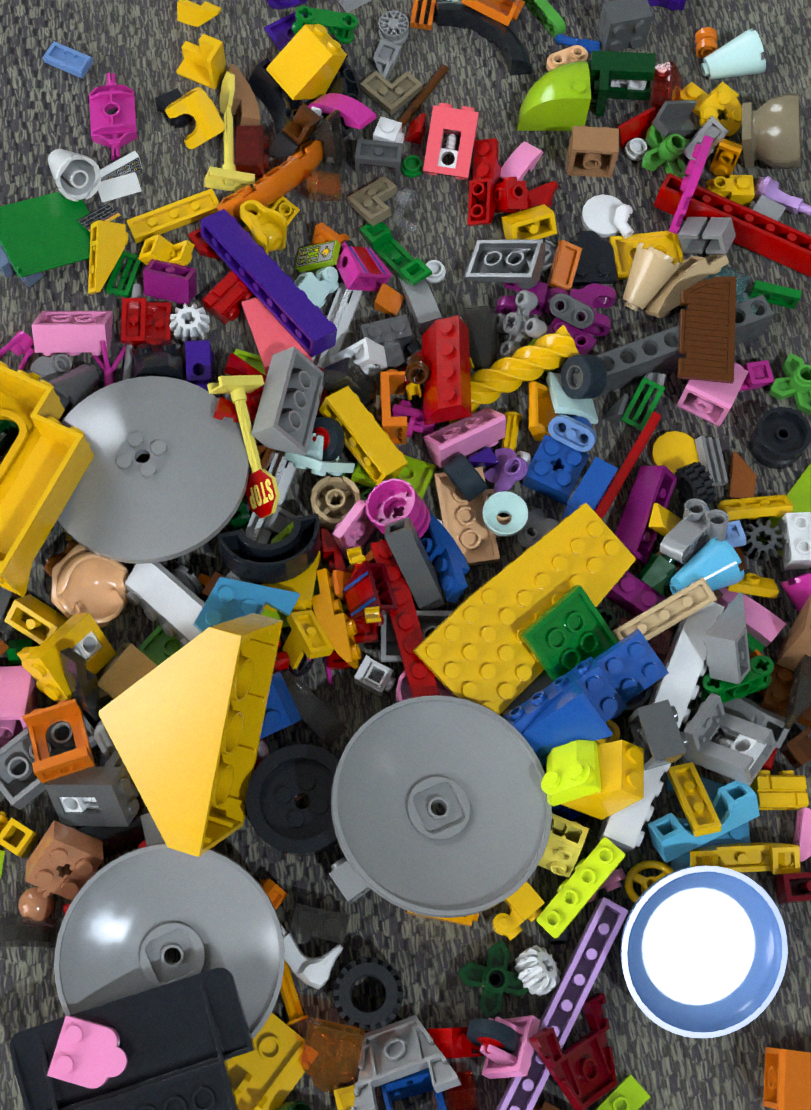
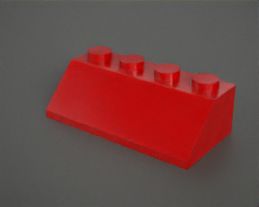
(448, 359)

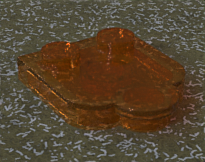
(331, 1053)

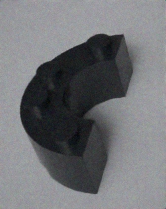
(272, 561)

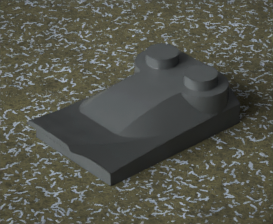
(507, 262)

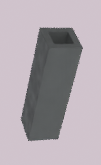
(415, 564)

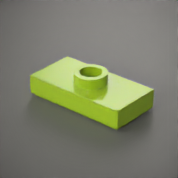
(626, 1096)

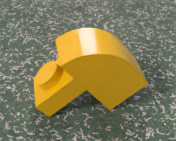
(161, 249)

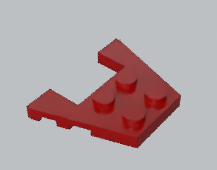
(226, 408)

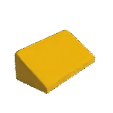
(662, 520)

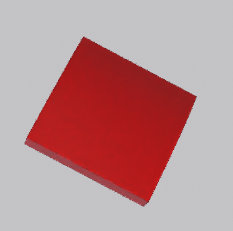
(145, 321)

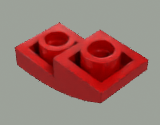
(331, 551)

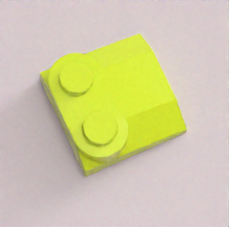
(572, 772)

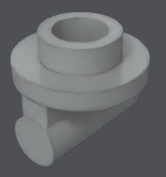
(658, 378)

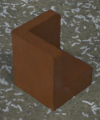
(302, 125)
(798, 749)

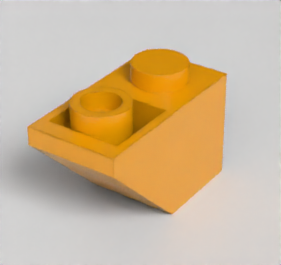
(725, 158)

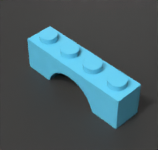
(734, 806)

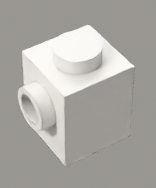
(388, 131)

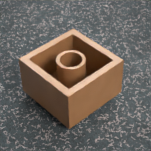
(592, 151)

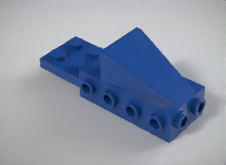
(587, 696)

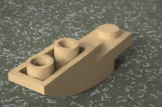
(689, 273)

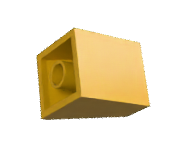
(308, 63)
(621, 780)

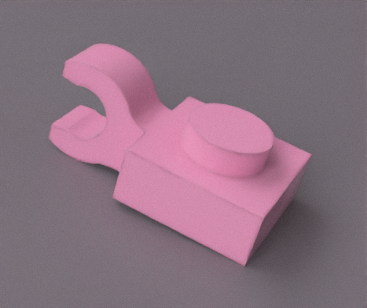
(611, 882)

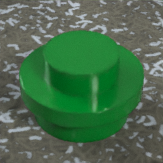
(412, 166)

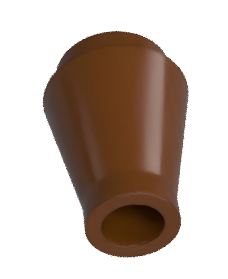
(416, 370)

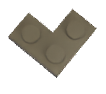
(391, 96)
(371, 198)

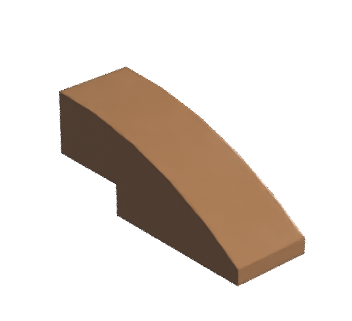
(244, 101)

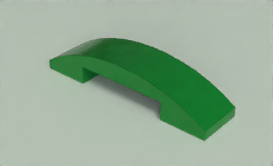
(394, 255)

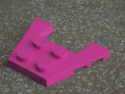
(689, 183)

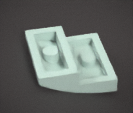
(566, 405)

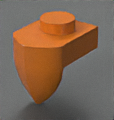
(325, 234)

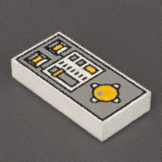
(124, 165)

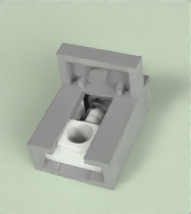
(727, 742)

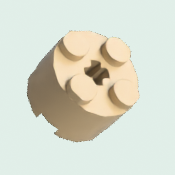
(329, 491)

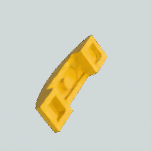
(750, 857)

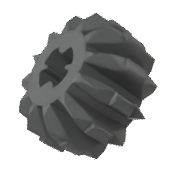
(767, 534)

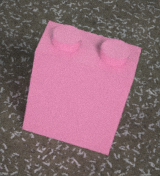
(712, 399)
(17, 699)

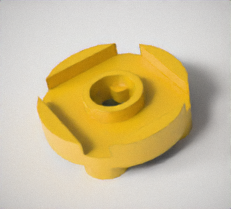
(723, 102)

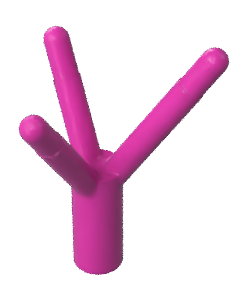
(108, 371)

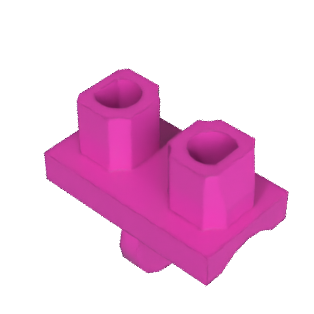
(415, 418)

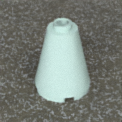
(736, 58)

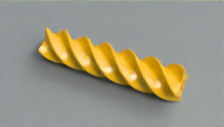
(524, 365)

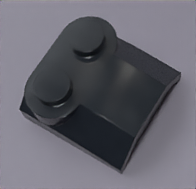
(158, 360)

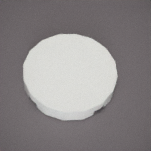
(599, 215)

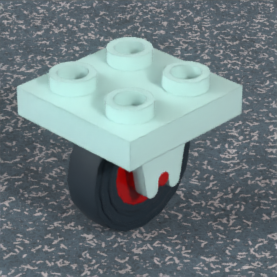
(324, 450)

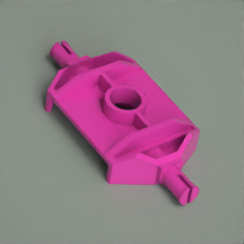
(113, 129)

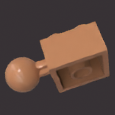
(58, 866)

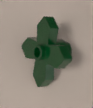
(478, 976)

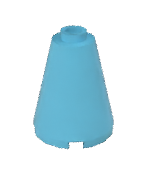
(714, 562)

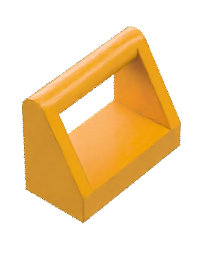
(540, 410)

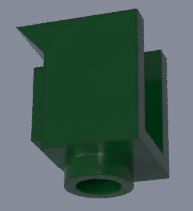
(658, 572)

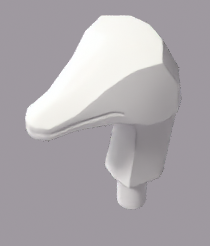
(309, 970)

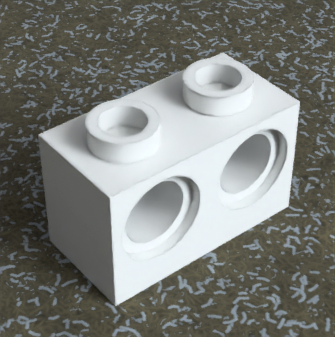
(366, 354)
(796, 541)

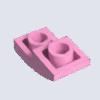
(520, 161)

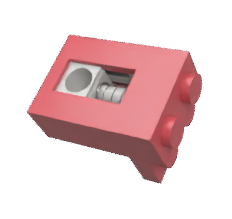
(453, 122)

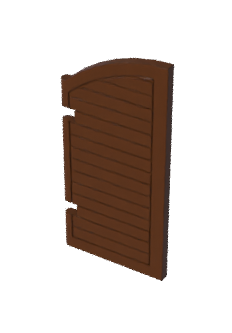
(708, 330)

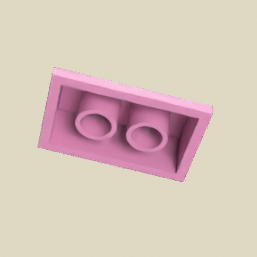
(72, 332)
(466, 436)

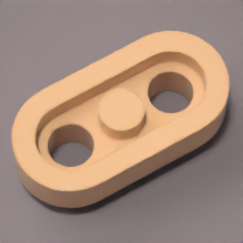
(566, 56)

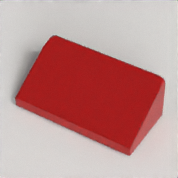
(636, 126)

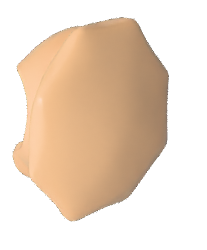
(89, 584)

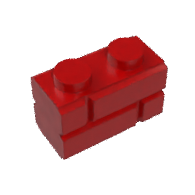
(226, 298)

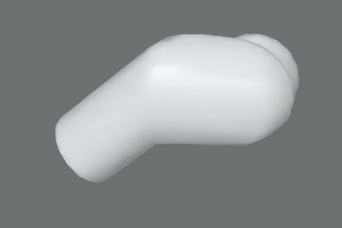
(621, 218)

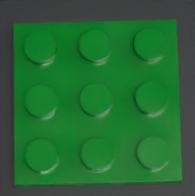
(568, 634)

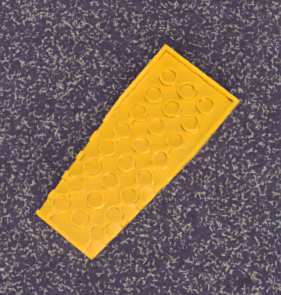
(480, 643)

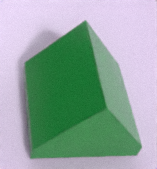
(16, 646)

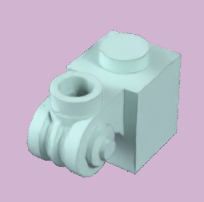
(319, 287)

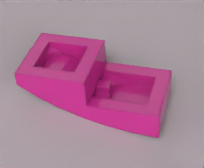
(758, 375)

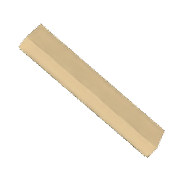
(669, 611)

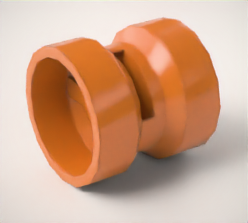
(706, 41)

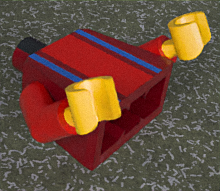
(368, 590)

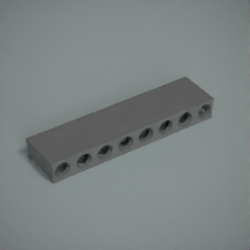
(663, 354)

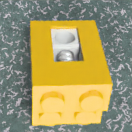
(45, 660)

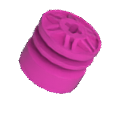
(394, 501)

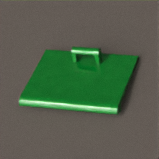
(44, 233)

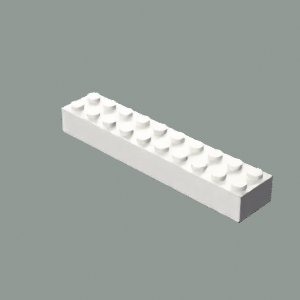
(685, 666)

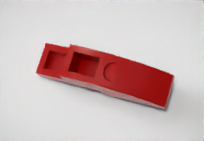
(485, 177)

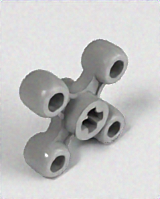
(519, 325)

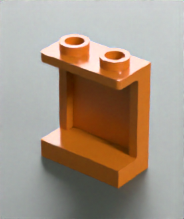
(499, 10)

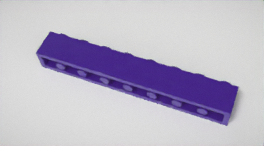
(269, 283)

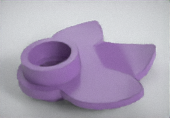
(505, 472)

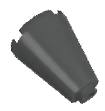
(75, 386)

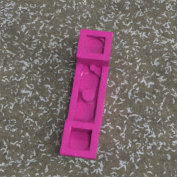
(353, 112)

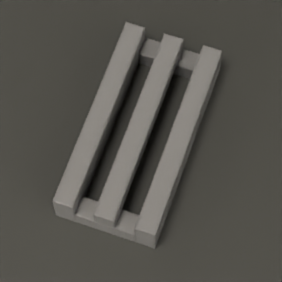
(711, 457)

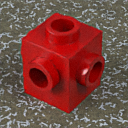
(511, 195)

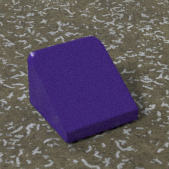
(483, 458)

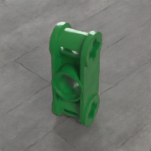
(331, 20)
(751, 683)

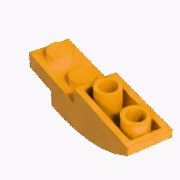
(334, 622)

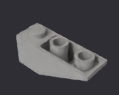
(752, 712)

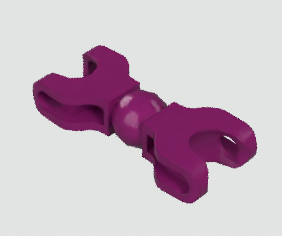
(593, 295)

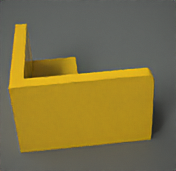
(204, 62)

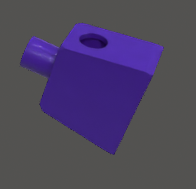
(200, 361)

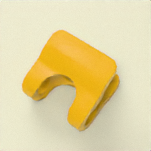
(205, 113)
(267, 227)

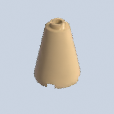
(647, 276)

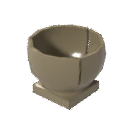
(773, 132)

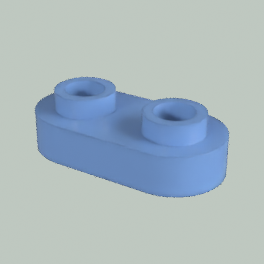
(572, 434)

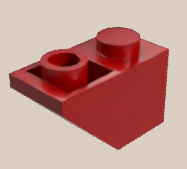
(454, 1042)

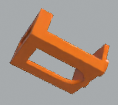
(392, 384)
(66, 763)

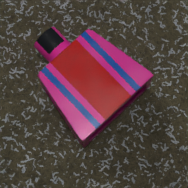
(361, 268)

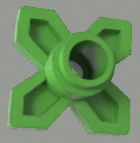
(665, 152)
(796, 383)

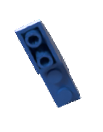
(447, 559)

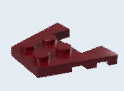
(587, 1066)

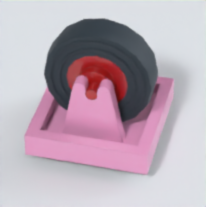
(504, 1044)

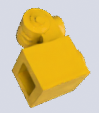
(735, 188)
(16, 836)
(523, 905)

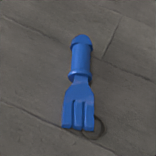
(589, 45)

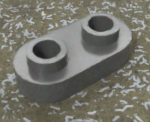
(571, 310)

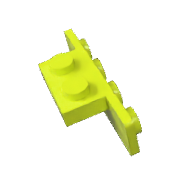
(580, 888)

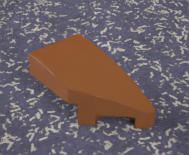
(742, 478)

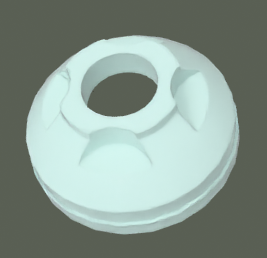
(505, 503)

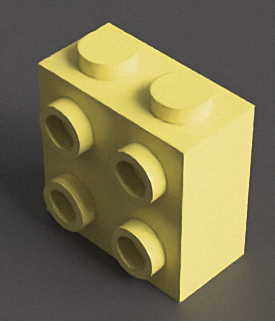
(563, 846)

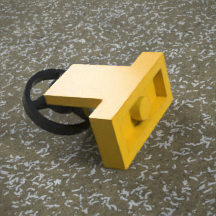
(305, 639)

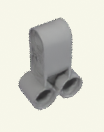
(694, 530)

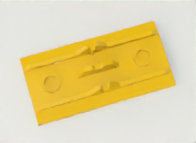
(271, 1071)

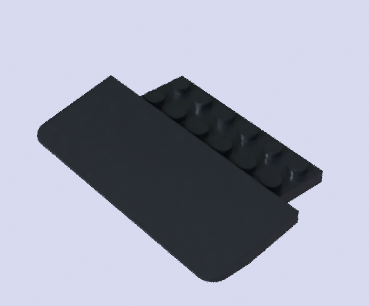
(172, 1043)

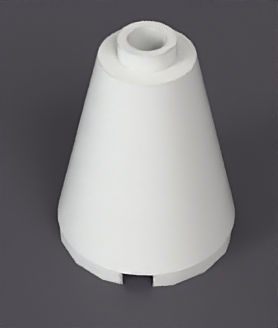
(74, 174)

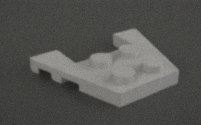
(396, 1053)

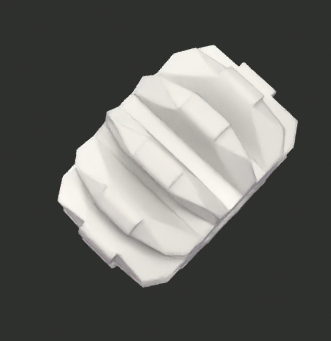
(181, 326)
(537, 970)

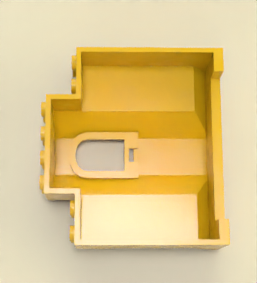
(35, 473)

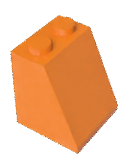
(787, 1079)

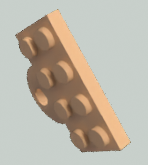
(466, 522)

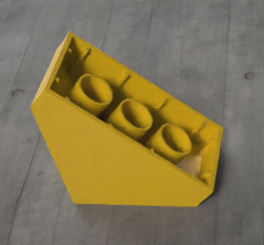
(197, 730)

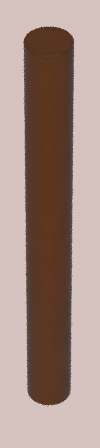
(422, 96)

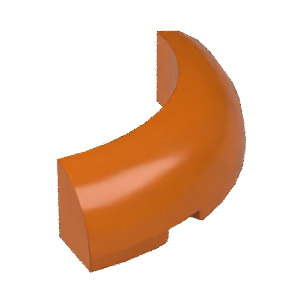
(278, 180)

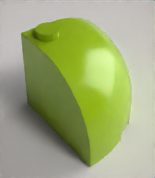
(557, 99)

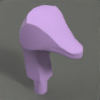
(770, 188)

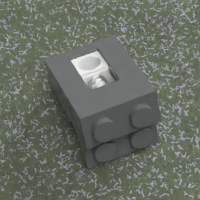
(96, 796)

